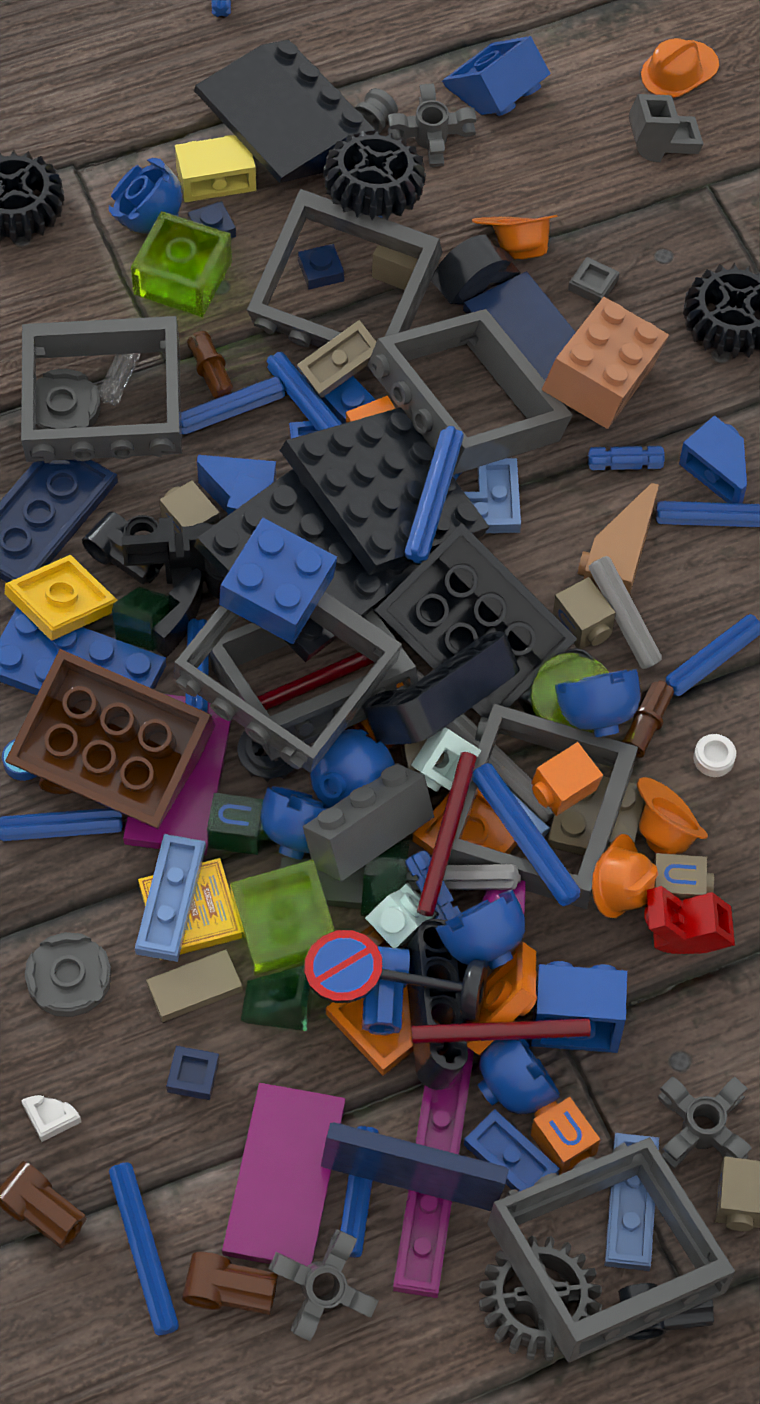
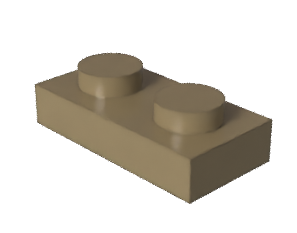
(338, 359)

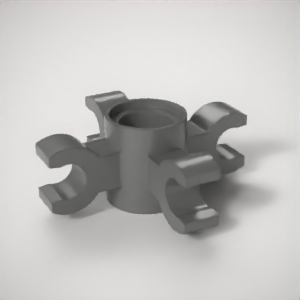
(432, 124)
(679, 1100)
(308, 1316)

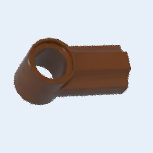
(30, 1198)
(217, 1283)

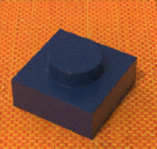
(215, 217)
(321, 266)
(193, 1073)

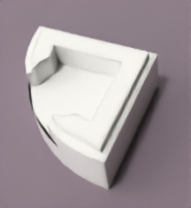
(50, 1115)

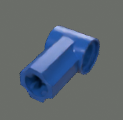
(384, 1004)

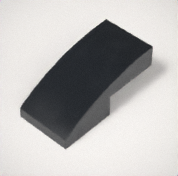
(184, 605)

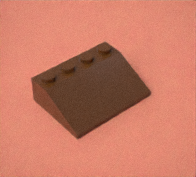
(111, 739)

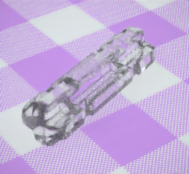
(118, 377)

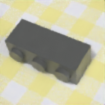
(368, 821)

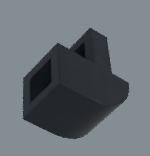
(471, 268)

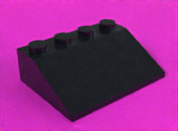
(282, 109)
(467, 595)

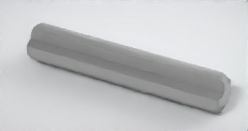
(626, 612)
(477, 877)

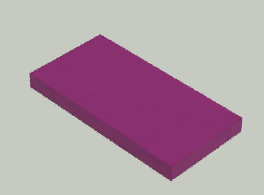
(193, 805)
(281, 1176)

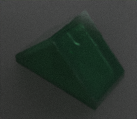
(137, 615)
(384, 876)
(279, 1000)

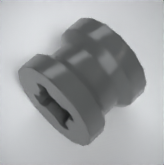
(376, 108)

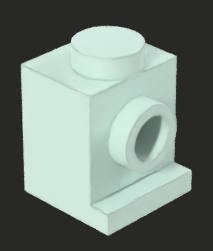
(442, 742)
(397, 916)

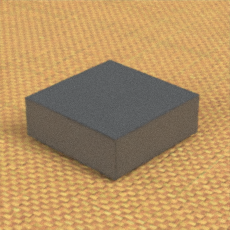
(593, 280)

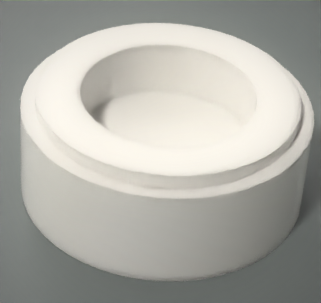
(714, 755)

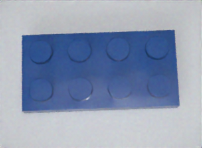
(29, 654)

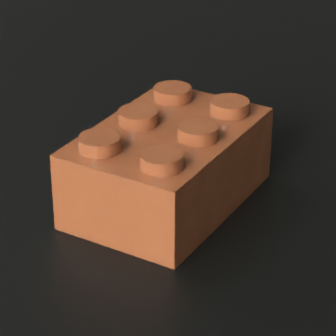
(605, 362)

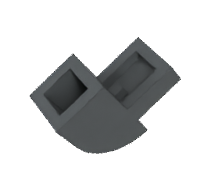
(660, 129)

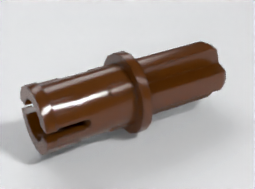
(210, 364)
(649, 716)

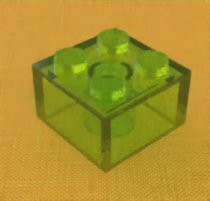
(181, 264)
(281, 915)

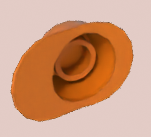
(678, 67)
(520, 236)
(666, 819)
(622, 878)

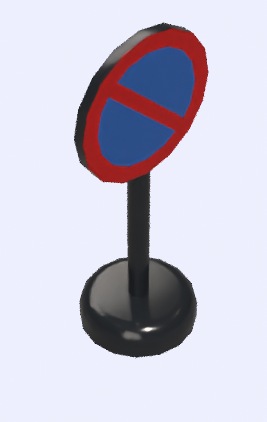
(349, 966)

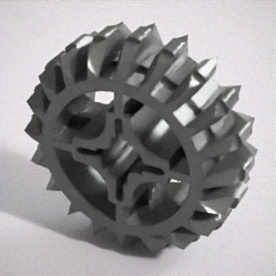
(499, 1304)

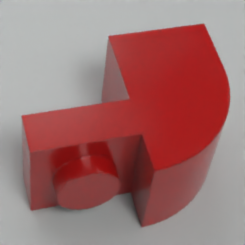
(690, 924)

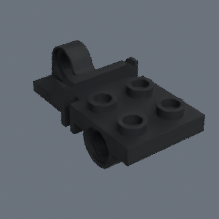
(171, 548)

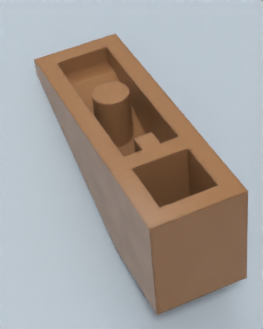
(623, 538)

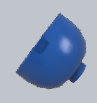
(145, 194)
(600, 701)
(349, 765)
(283, 818)
(485, 931)
(515, 1077)

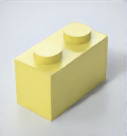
(215, 168)

